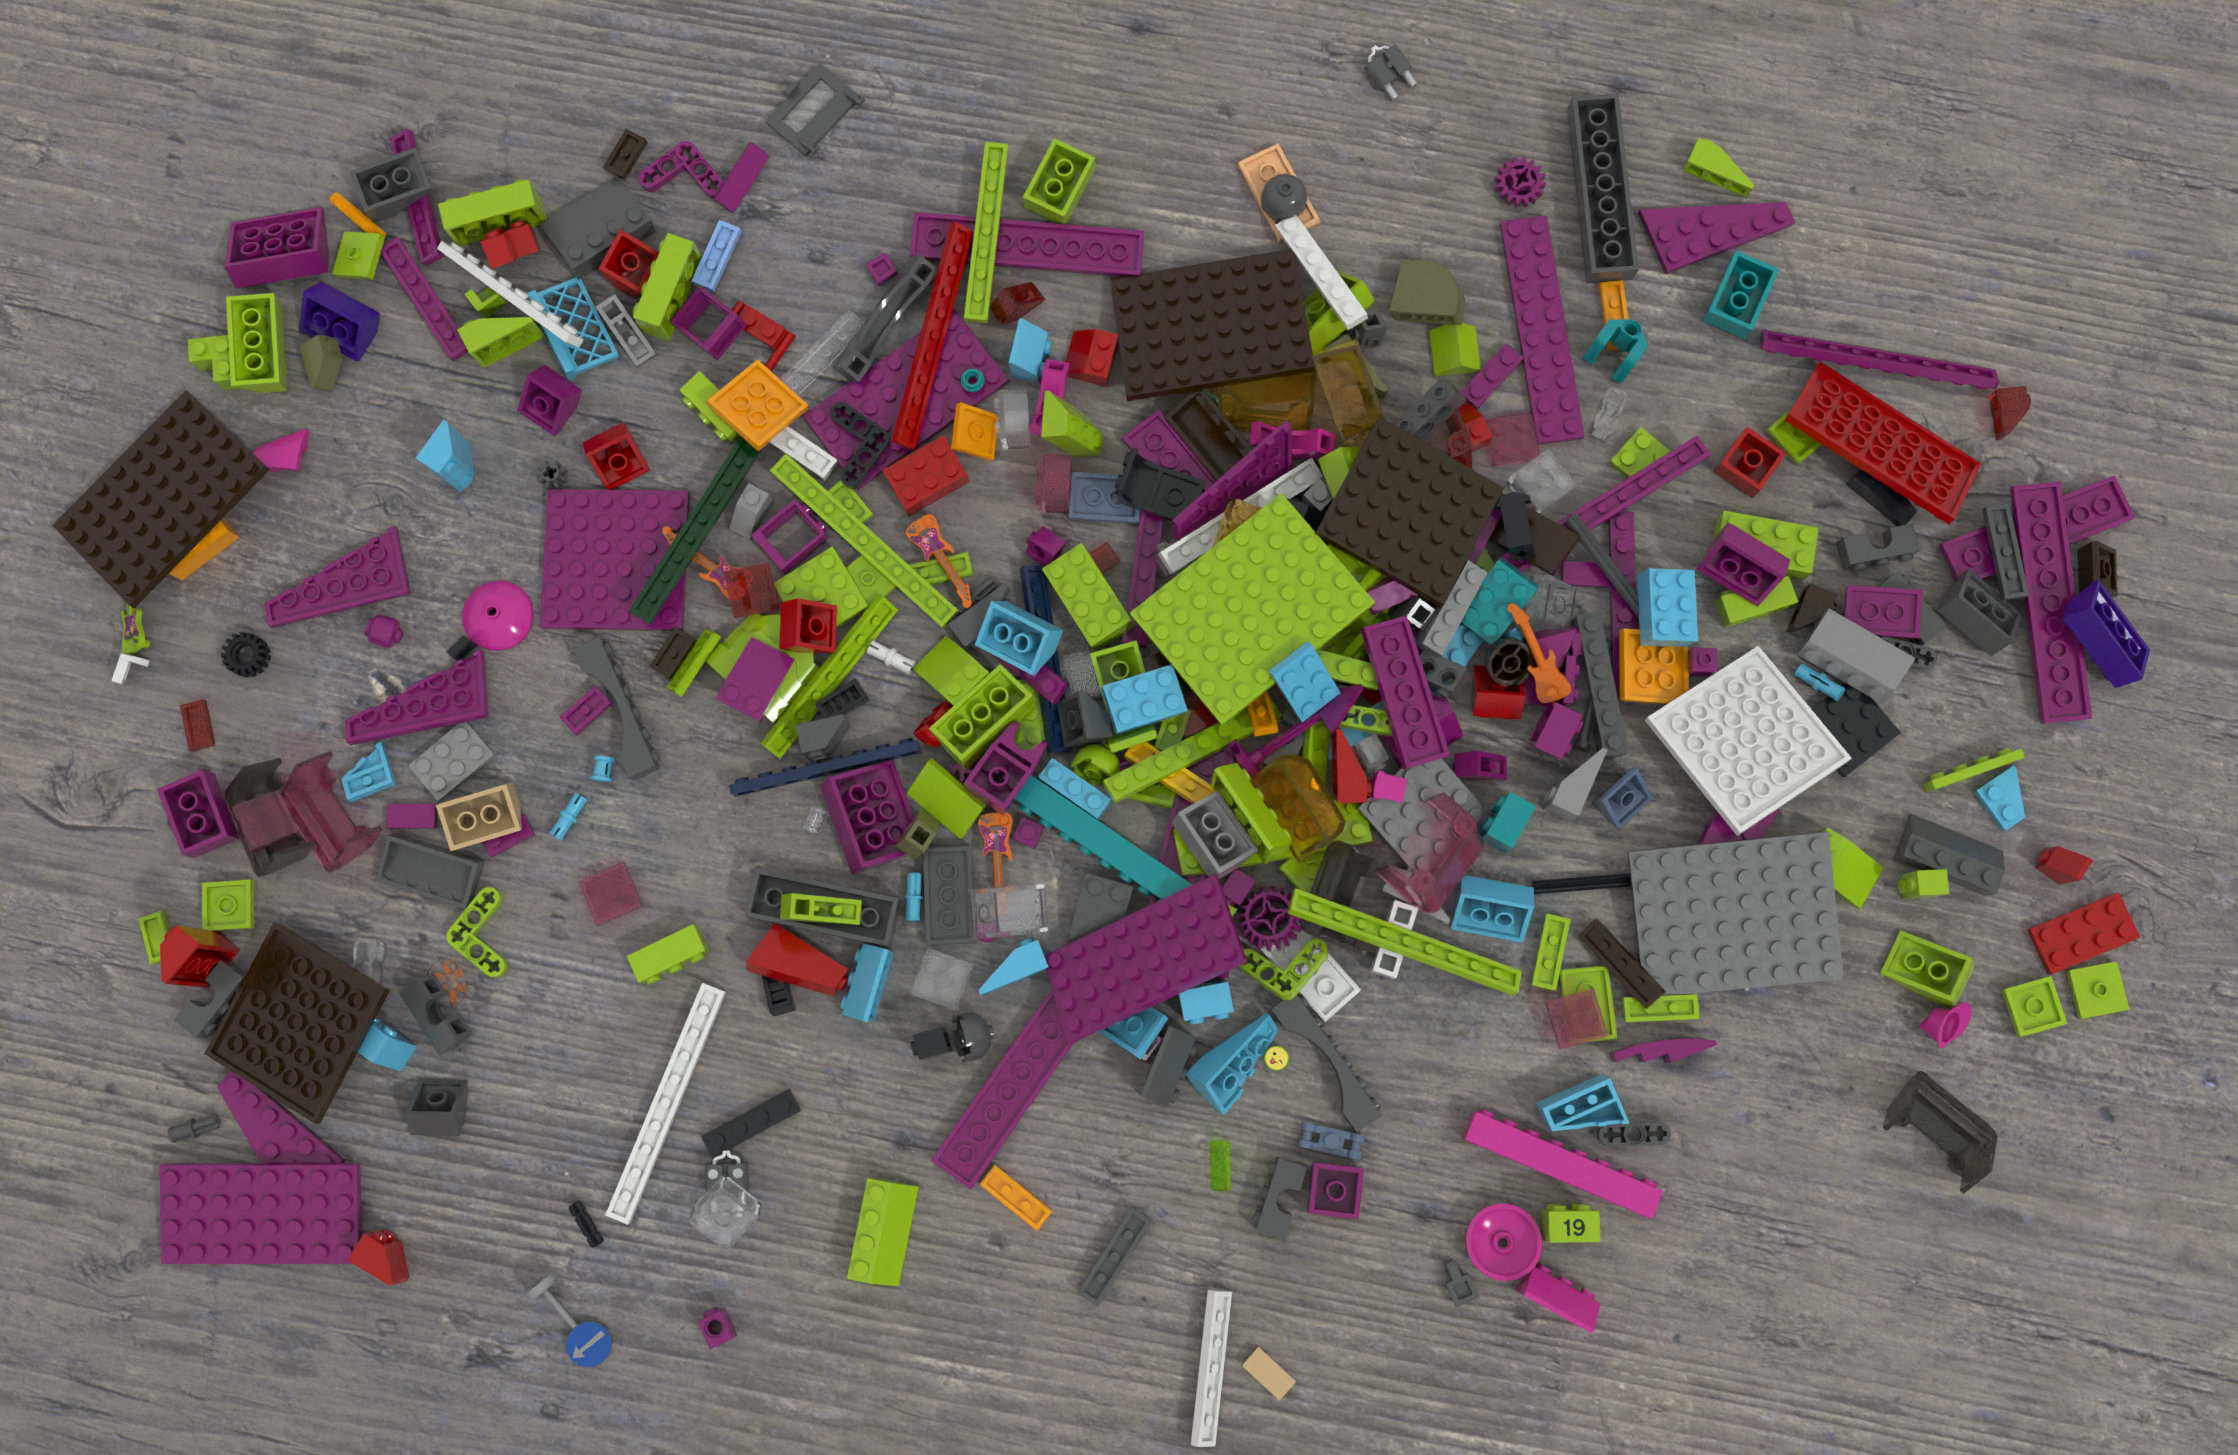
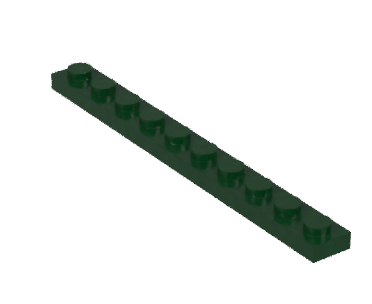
(694, 531)

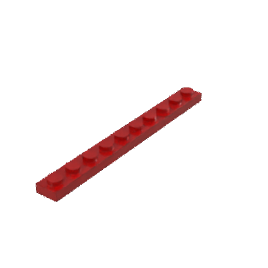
(932, 336)

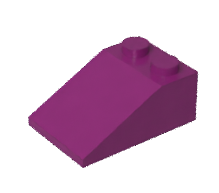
(755, 679)

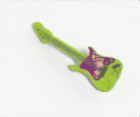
(133, 633)

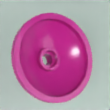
(509, 624)
(1522, 1239)

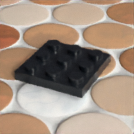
(1856, 725)

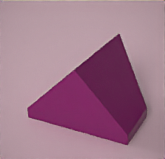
(1555, 639)

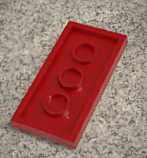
(2083, 933)

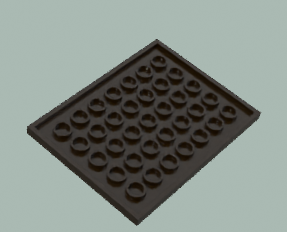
(1211, 325)
(160, 498)

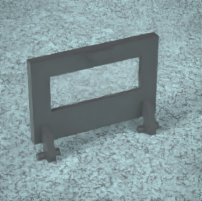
(813, 109)

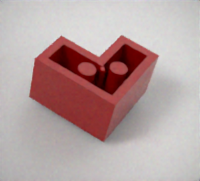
(508, 244)

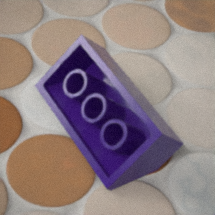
(2107, 635)

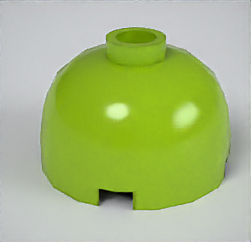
(1095, 763)

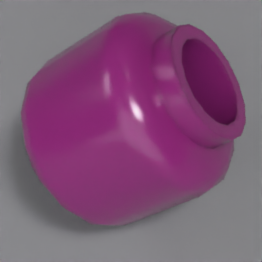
(383, 631)

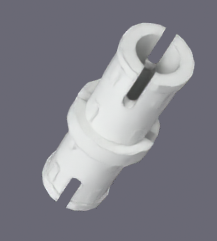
(891, 657)

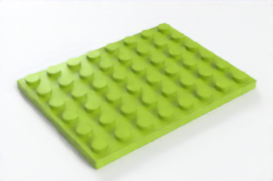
(1251, 607)

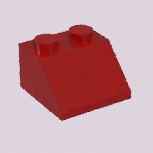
(628, 263)
(1092, 356)
(615, 456)
(807, 626)
(1493, 699)
(381, 1257)

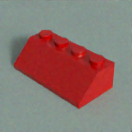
(192, 954)

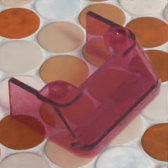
(322, 816)
(1431, 891)

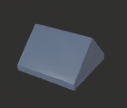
(1624, 798)

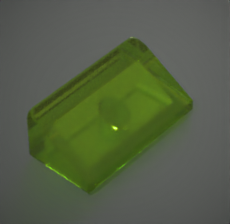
(1220, 1165)

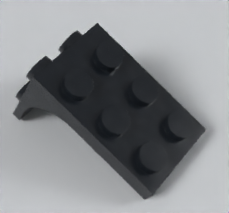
(1155, 487)

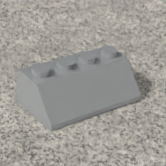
(1855, 656)

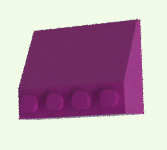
(277, 247)
(868, 814)

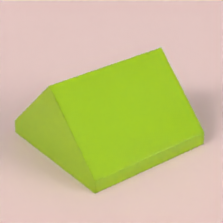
(1454, 350)

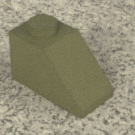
(322, 361)

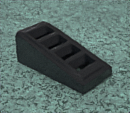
(853, 684)
(783, 1007)

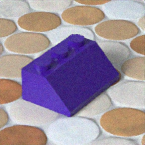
(338, 316)

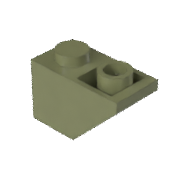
(918, 834)

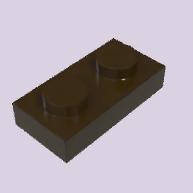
(625, 154)
(672, 653)

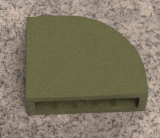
(1427, 294)

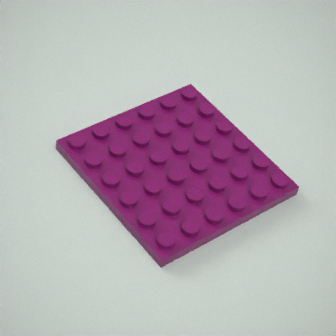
(603, 554)

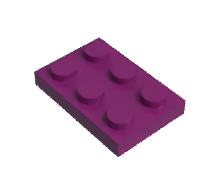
(1885, 610)

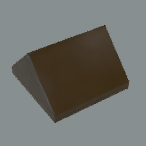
(2095, 563)

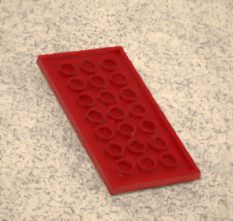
(1883, 442)

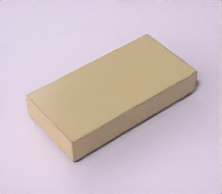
(1268, 1373)

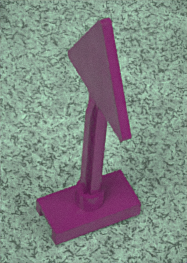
(1331, 714)

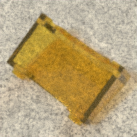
(1270, 402)

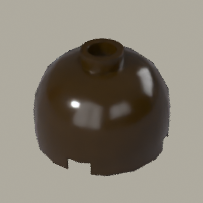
(1508, 661)

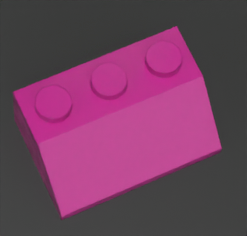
(1560, 1297)

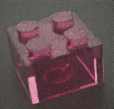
(1055, 483)

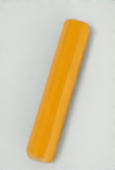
(355, 214)

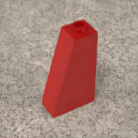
(796, 962)

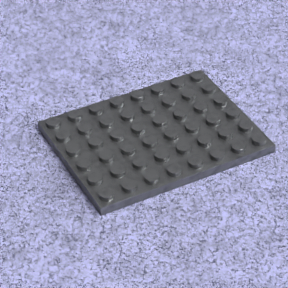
(1737, 913)

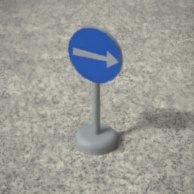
(587, 1342)

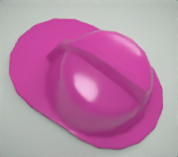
(1947, 1024)

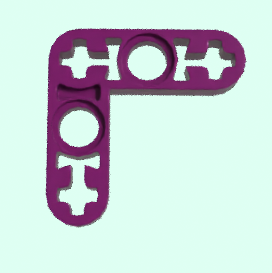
(681, 163)

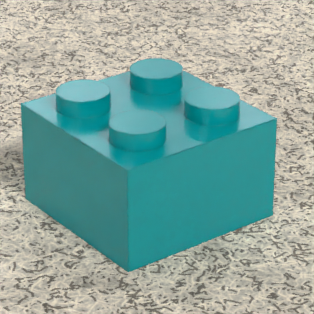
(1507, 821)

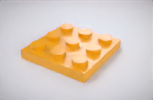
(757, 405)
(1651, 672)

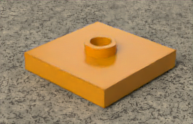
(974, 432)

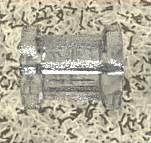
(815, 820)

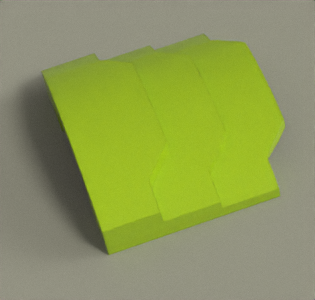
(767, 631)

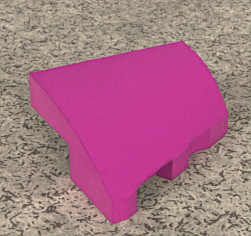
(284, 452)

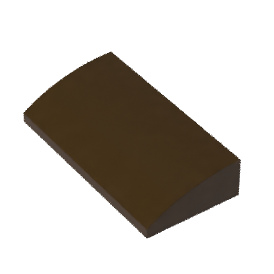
(1208, 433)

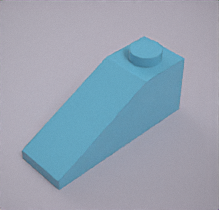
(1020, 964)

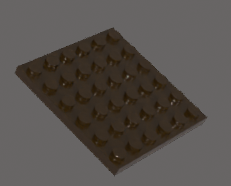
(1409, 511)
(297, 1022)

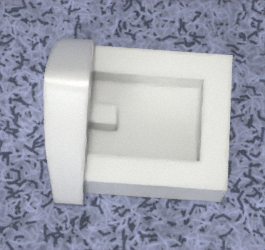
(123, 667)

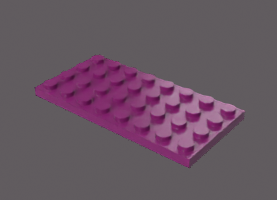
(882, 392)
(1144, 959)
(259, 1213)

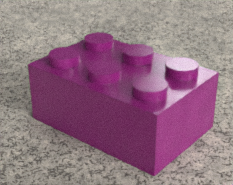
(198, 813)

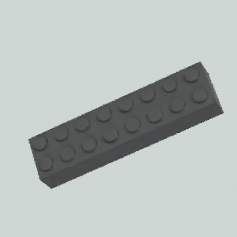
(1602, 188)

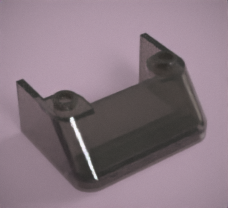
(254, 782)
(1338, 881)
(1948, 1124)

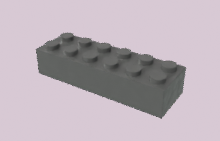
(877, 916)

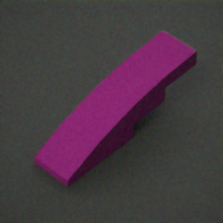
(1670, 1049)

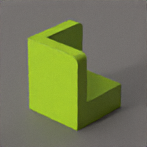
(486, 302)

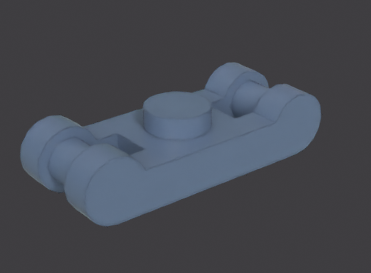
(1331, 1141)

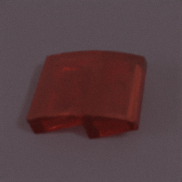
(751, 590)

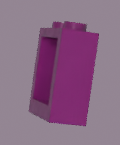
(724, 333)
(778, 521)

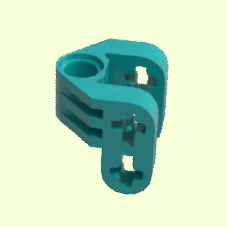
(1626, 336)

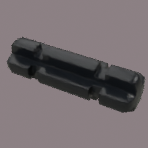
(586, 1224)

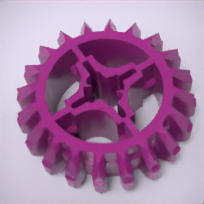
(1261, 919)

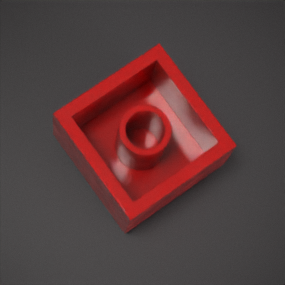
(1749, 462)

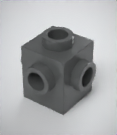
(1370, 331)

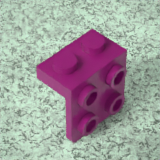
(1570, 670)

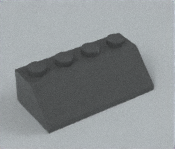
(1938, 848)

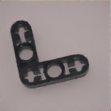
(866, 437)

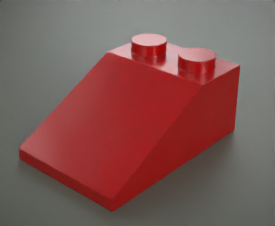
(1348, 777)

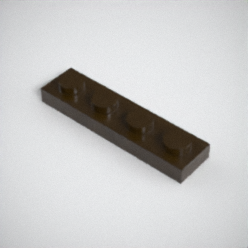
(1621, 963)

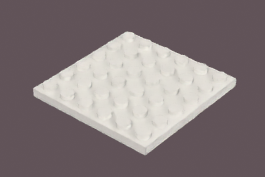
(1747, 740)

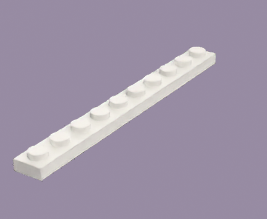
(665, 1104)

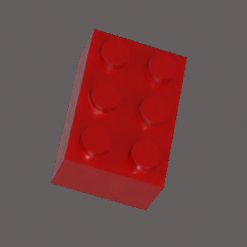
(926, 475)

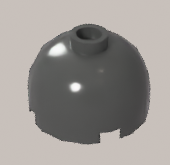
(1283, 197)
(972, 1036)

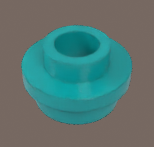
(972, 373)

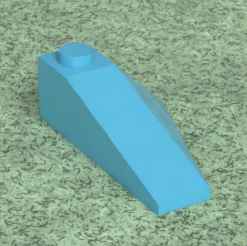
(1226, 1067)

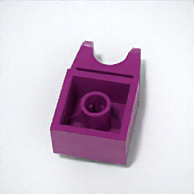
(1011, 764)
(1719, 831)

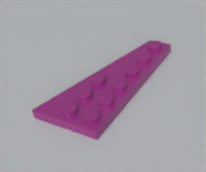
(1697, 233)
(1253, 472)
(354, 580)
(432, 703)
(271, 1128)

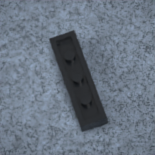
(751, 1123)

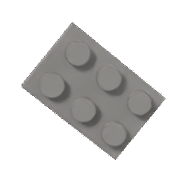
(452, 760)

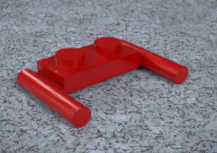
(765, 331)

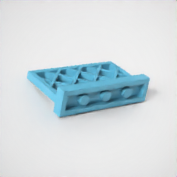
(561, 348)

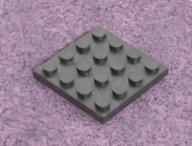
(1415, 827)

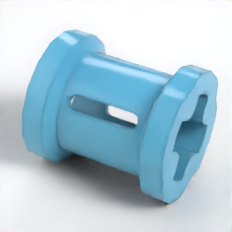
(602, 768)

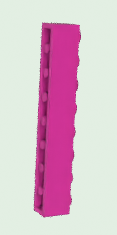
(1566, 1166)

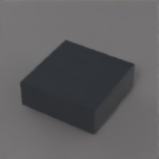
(461, 648)

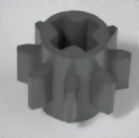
(547, 471)

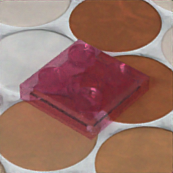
(1512, 439)
(264, 820)
(610, 893)
(1576, 1018)

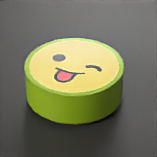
(1276, 1058)

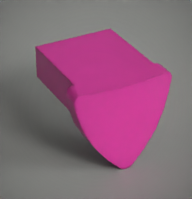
(1388, 787)

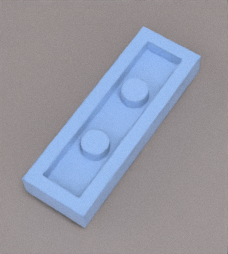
(716, 256)

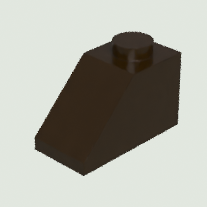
(1811, 607)

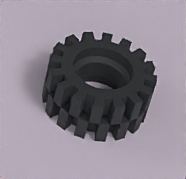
(233, 649)

